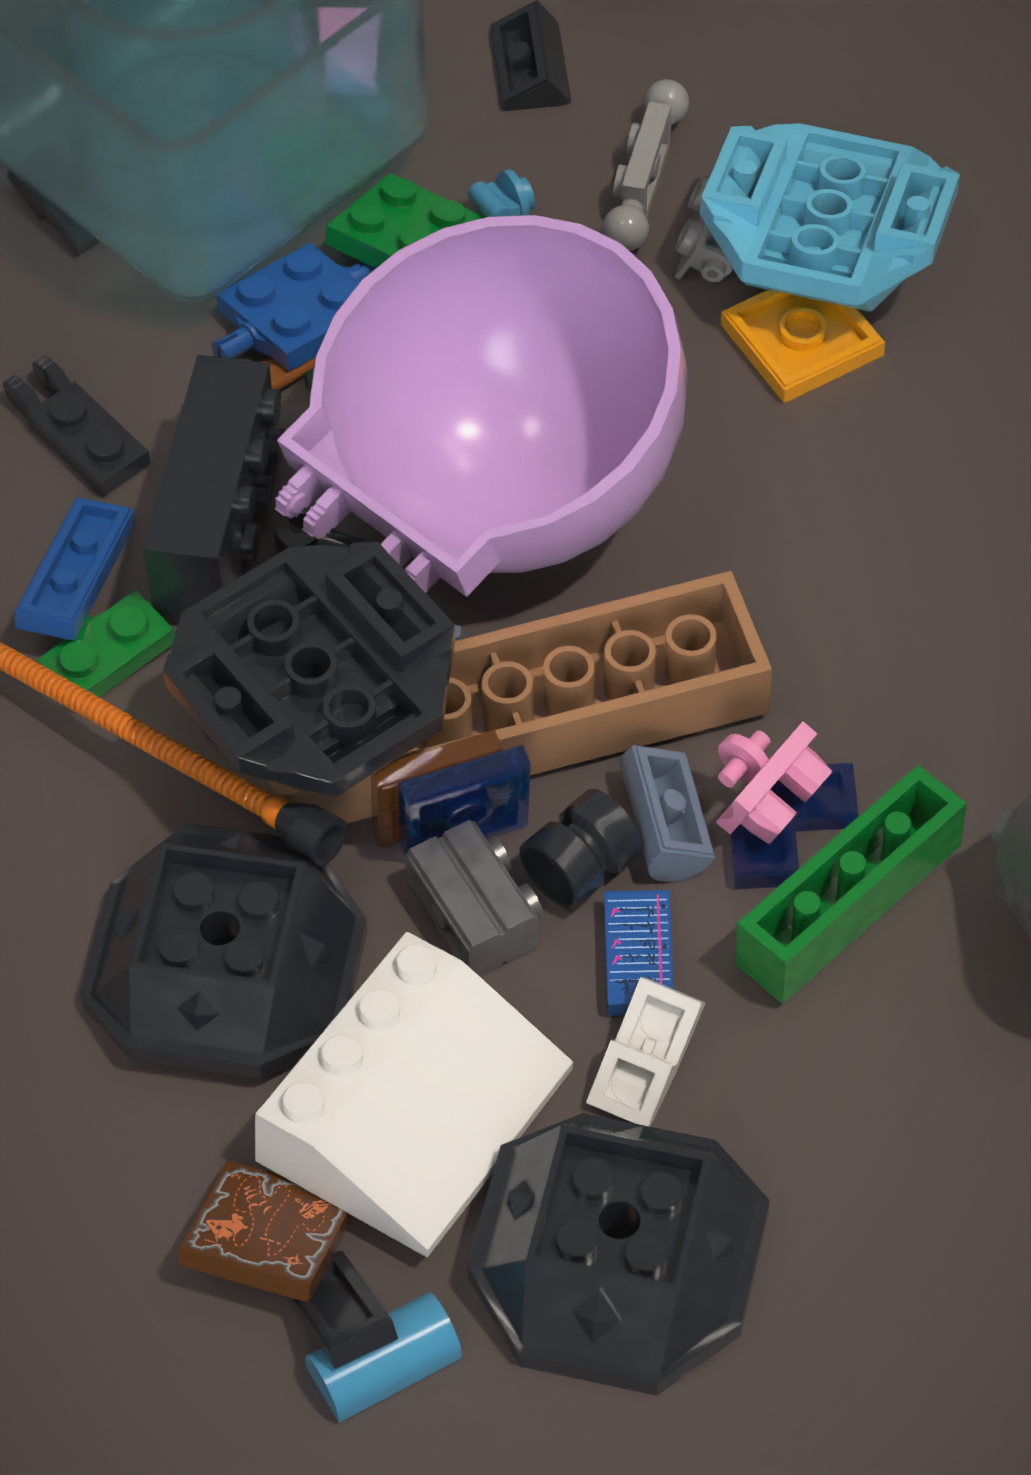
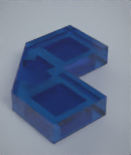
(829, 808)

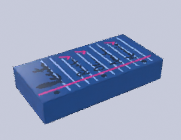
(636, 943)

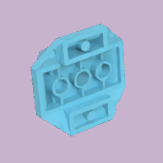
(826, 211)

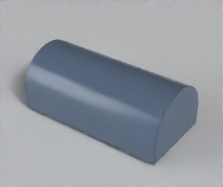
(666, 813)

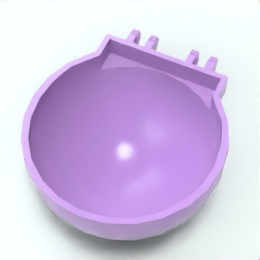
(491, 400)

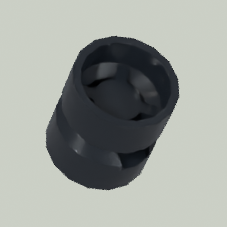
(576, 853)

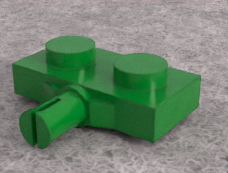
(111, 645)

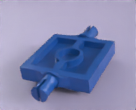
(287, 306)

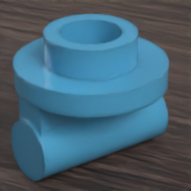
(503, 197)

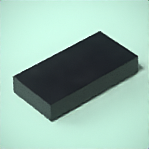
(345, 1314)

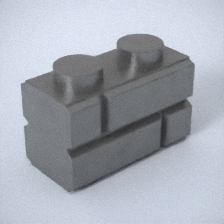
(473, 897)

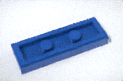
(74, 569)

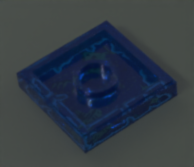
(482, 790)

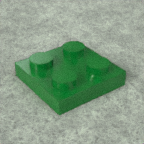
(391, 218)

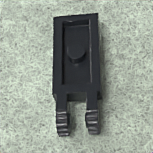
(78, 428)

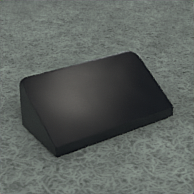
(530, 59)

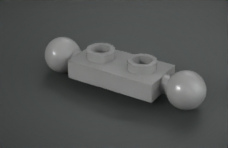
(648, 147)

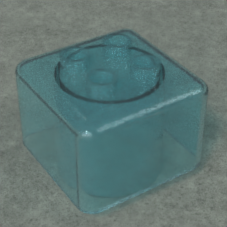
(207, 125)

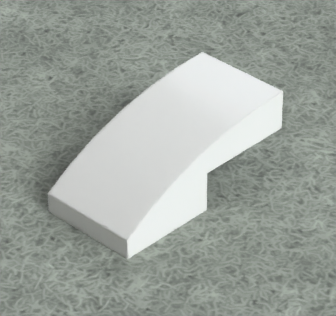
(645, 1052)

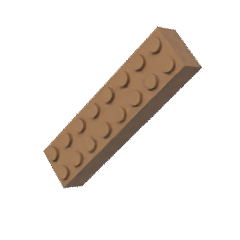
(597, 681)

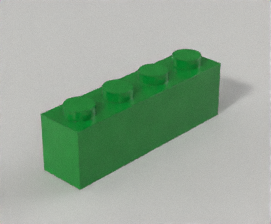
(849, 884)

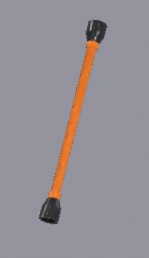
(303, 826)

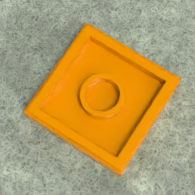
(800, 340)

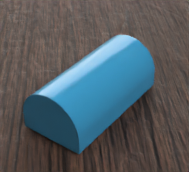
(422, 1348)

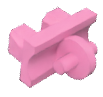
(757, 805)

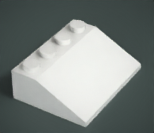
(409, 1096)

